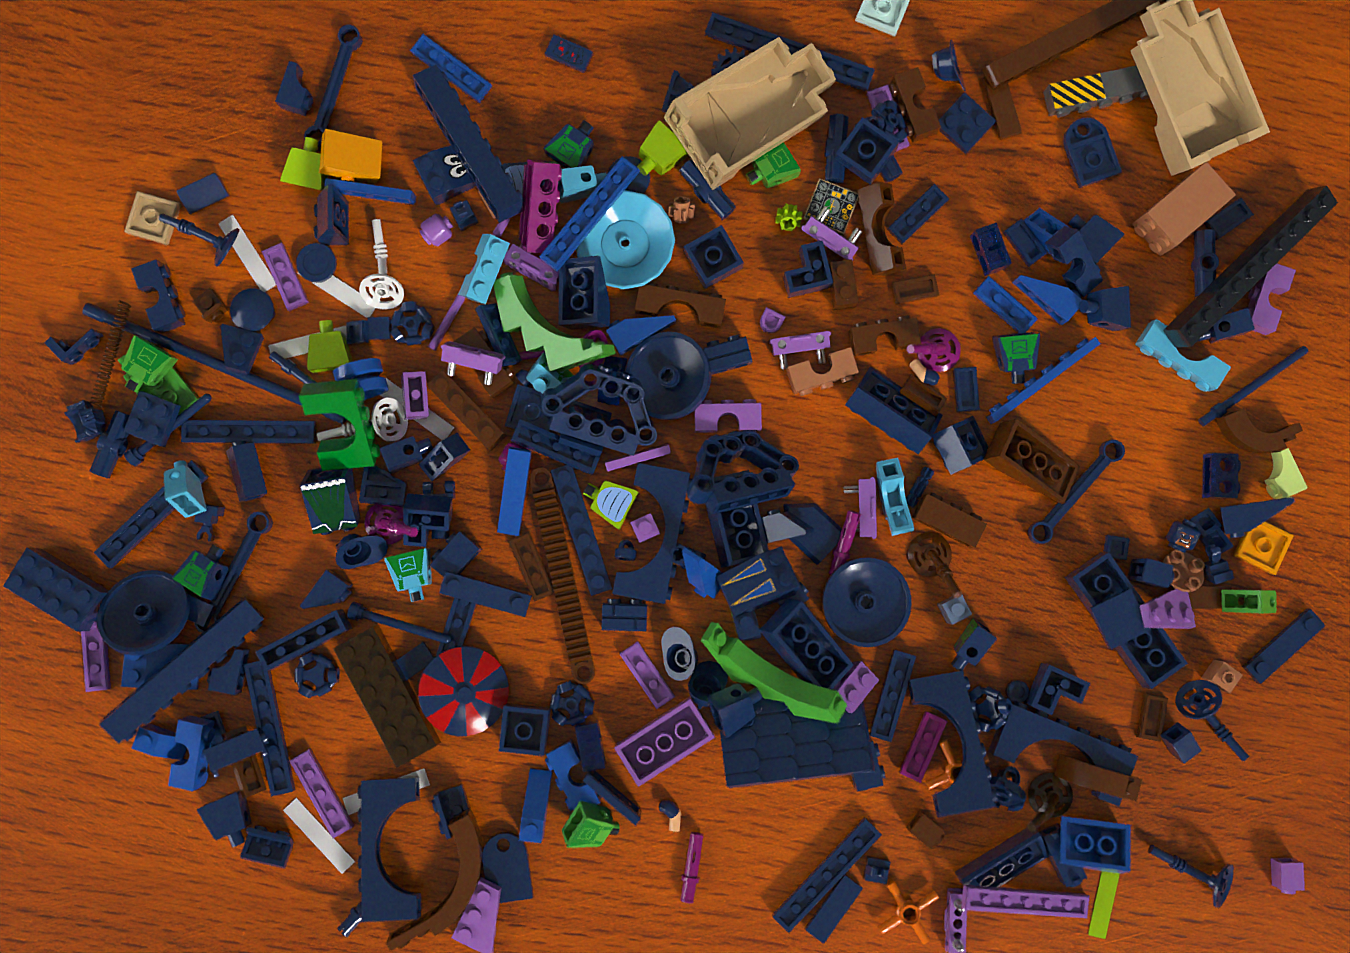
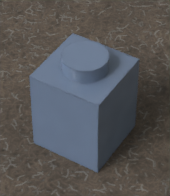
(954, 609)

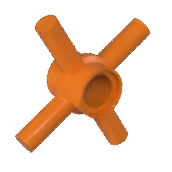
(952, 764)
(912, 920)

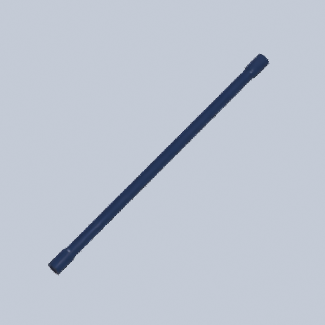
(104, 316)

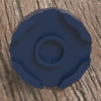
(1007, 791)

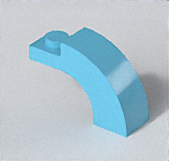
(892, 496)

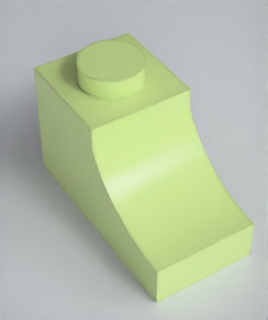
(1285, 476)

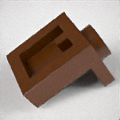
(210, 306)

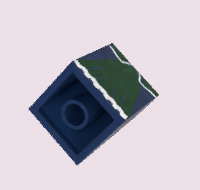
(330, 500)

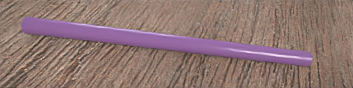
(459, 300)

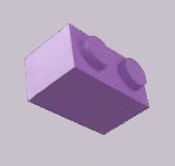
(414, 395)

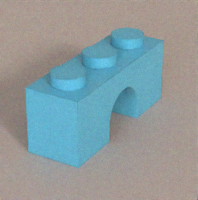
(480, 281)

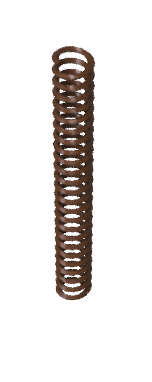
(111, 353)

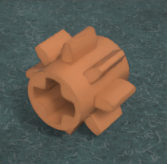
(681, 209)

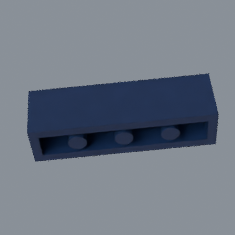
(304, 640)

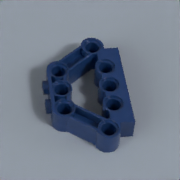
(578, 386)
(732, 493)

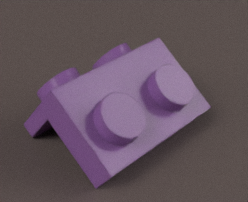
(856, 685)

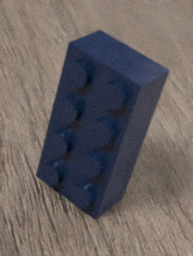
(56, 589)
(806, 645)

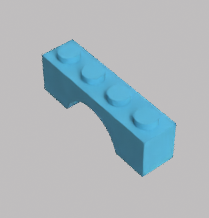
(1205, 373)

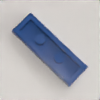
(1005, 305)

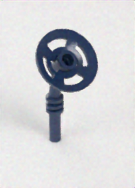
(222, 244)
(1202, 711)
(1220, 883)

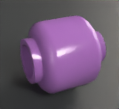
(436, 230)

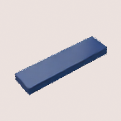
(455, 70)
(373, 191)
(514, 491)

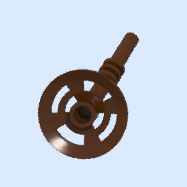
(932, 558)

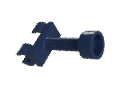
(449, 492)

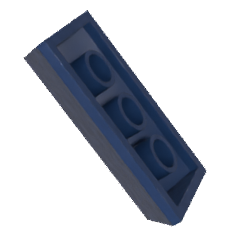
(1004, 860)

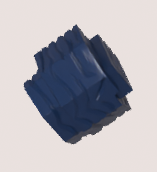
(86, 420)

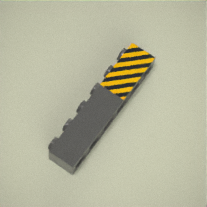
(1094, 91)

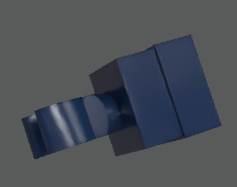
(464, 215)
(208, 518)
(1216, 569)

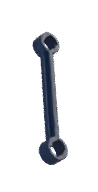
(335, 81)
(1077, 491)
(239, 562)

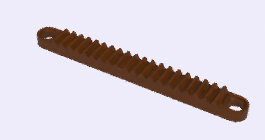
(562, 575)

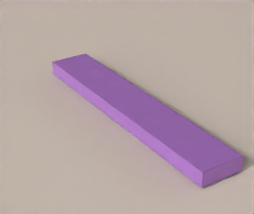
(1025, 901)

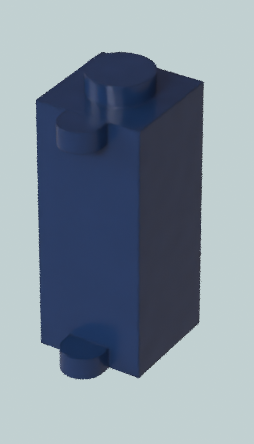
(246, 471)
(236, 750)
(1067, 874)

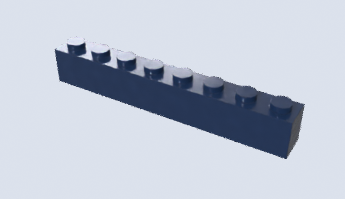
(468, 143)
(181, 670)

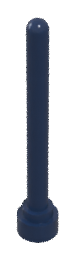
(136, 455)
(357, 611)

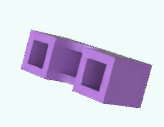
(1263, 315)
(746, 413)

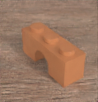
(804, 379)

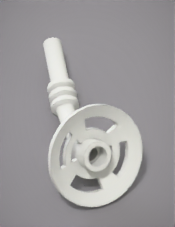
(385, 281)
(381, 421)

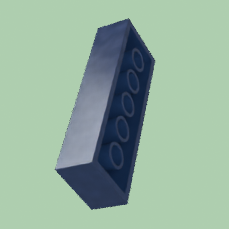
(1149, 656)

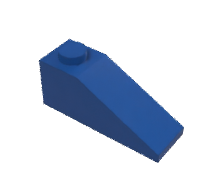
(1054, 299)
(631, 332)
(701, 574)
(535, 806)

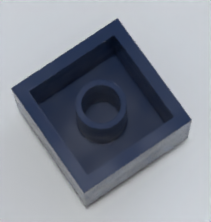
(866, 151)
(713, 257)
(524, 729)

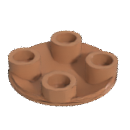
(1187, 570)

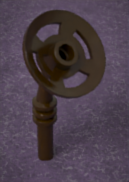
(1049, 797)

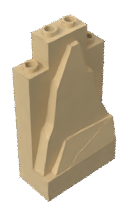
(1195, 84)
(750, 108)

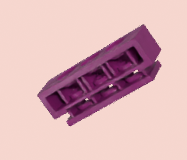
(530, 218)

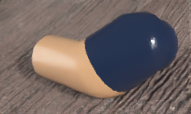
(924, 374)
(672, 812)

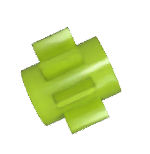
(789, 217)

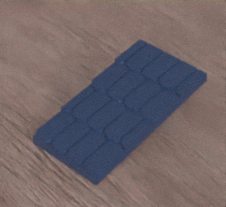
(794, 748)

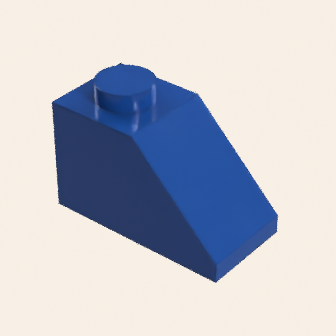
(158, 742)

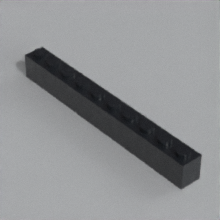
(1250, 267)

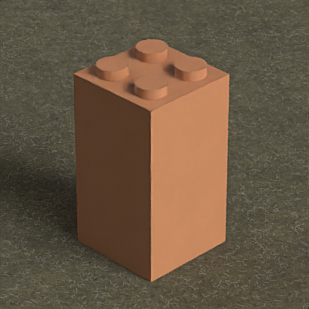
(1183, 209)

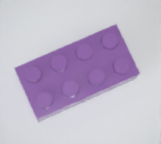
(664, 741)

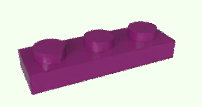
(922, 747)

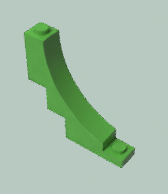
(520, 314)
(774, 684)

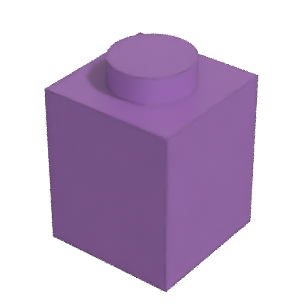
(645, 528)
(1287, 875)

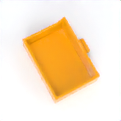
(350, 157)

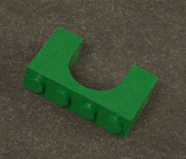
(347, 400)

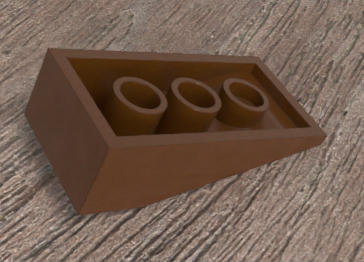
(1031, 460)

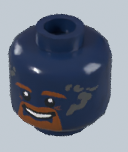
(1183, 535)

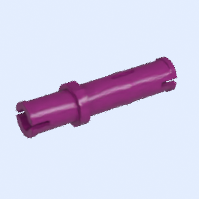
(842, 553)
(690, 875)

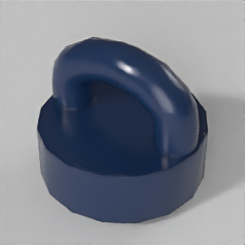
(624, 553)

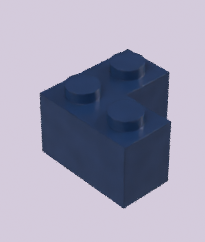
(813, 275)
(426, 513)
(1051, 684)

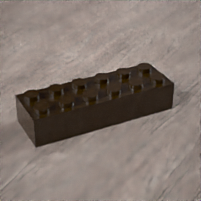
(387, 695)

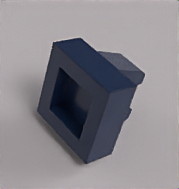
(877, 870)

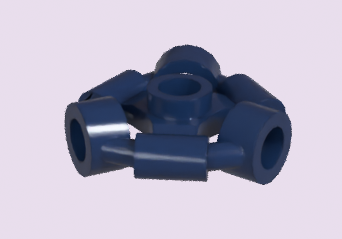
(887, 118)
(412, 324)
(316, 675)
(571, 704)
(990, 707)

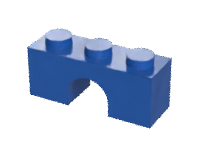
(196, 735)
(561, 760)

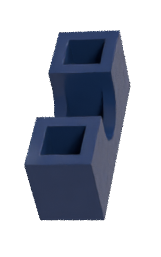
(1069, 246)
(167, 312)

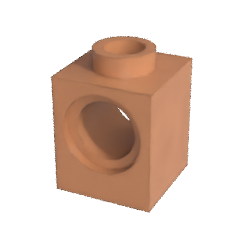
(1222, 675)

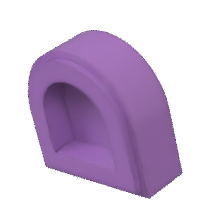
(771, 321)

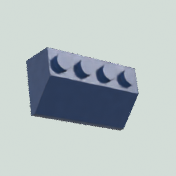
(885, 407)
(737, 531)

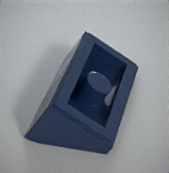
(202, 193)

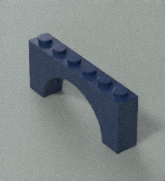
(652, 580)
(1028, 727)
(971, 787)
(380, 895)

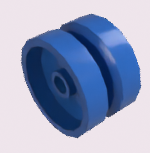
(367, 373)

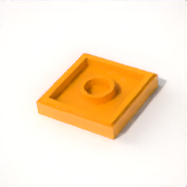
(1264, 547)

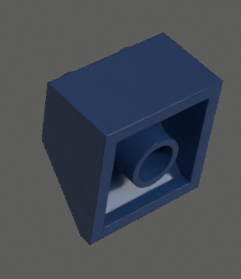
(961, 445)

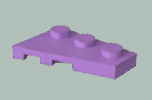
(1169, 611)
(479, 919)

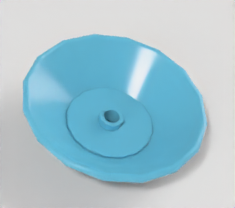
(650, 239)

